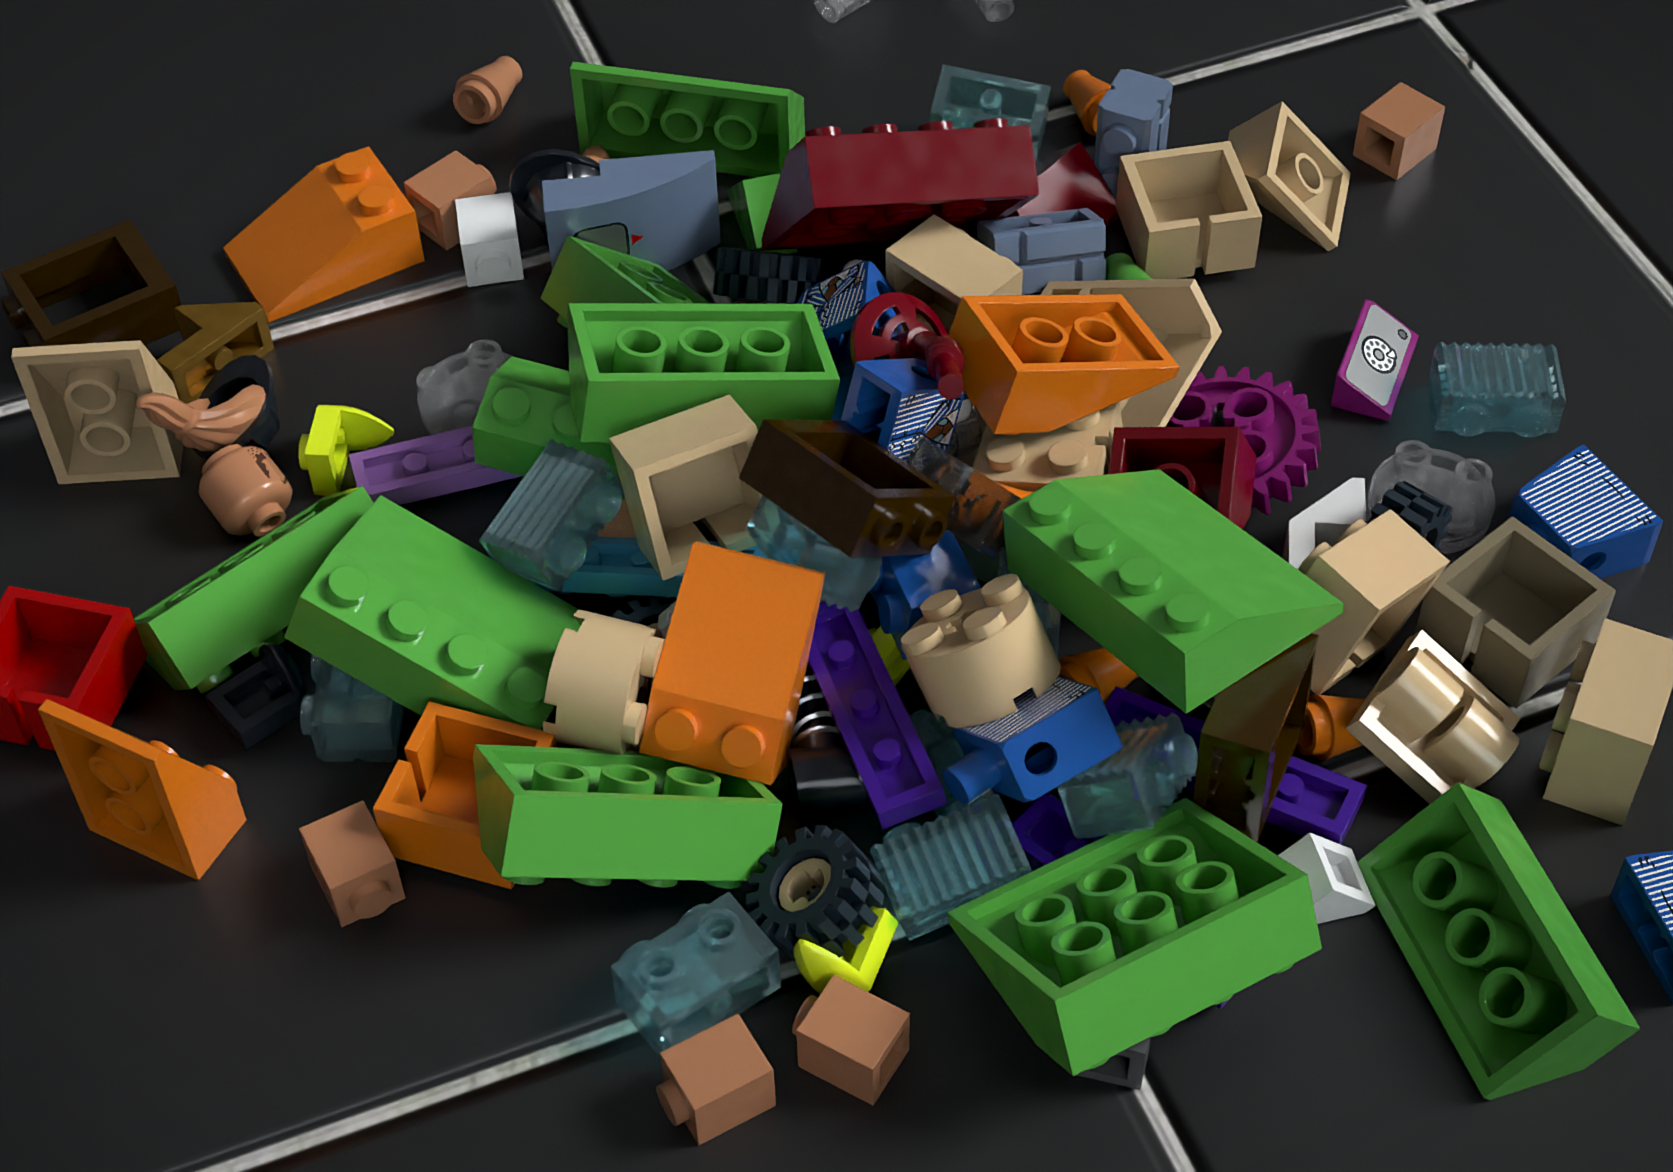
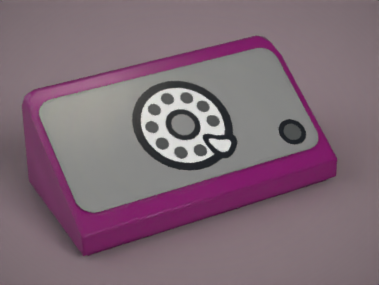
(1374, 364)

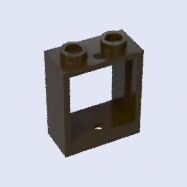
(84, 265)
(847, 488)
(1253, 738)

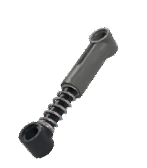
(819, 762)

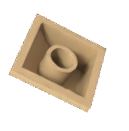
(1293, 173)

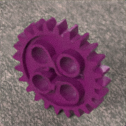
(1271, 418)

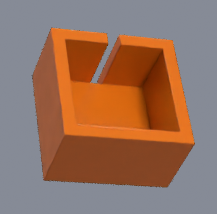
(440, 769)

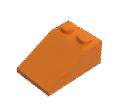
(327, 236)
(1054, 357)
(733, 664)
(145, 792)

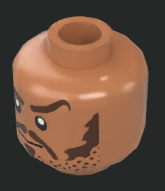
(245, 490)

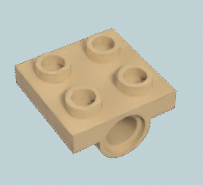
(1434, 721)

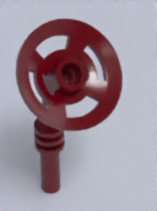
(941, 353)

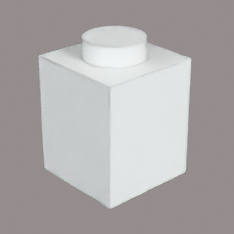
(489, 239)

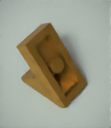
(211, 340)

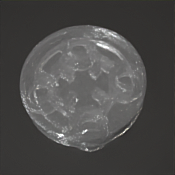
(455, 386)
(1448, 477)

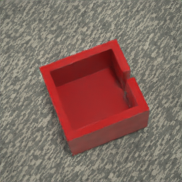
(65, 653)

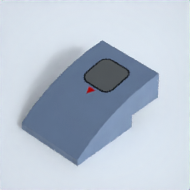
(640, 207)

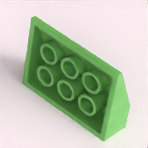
(1162, 580)
(431, 620)
(1138, 933)

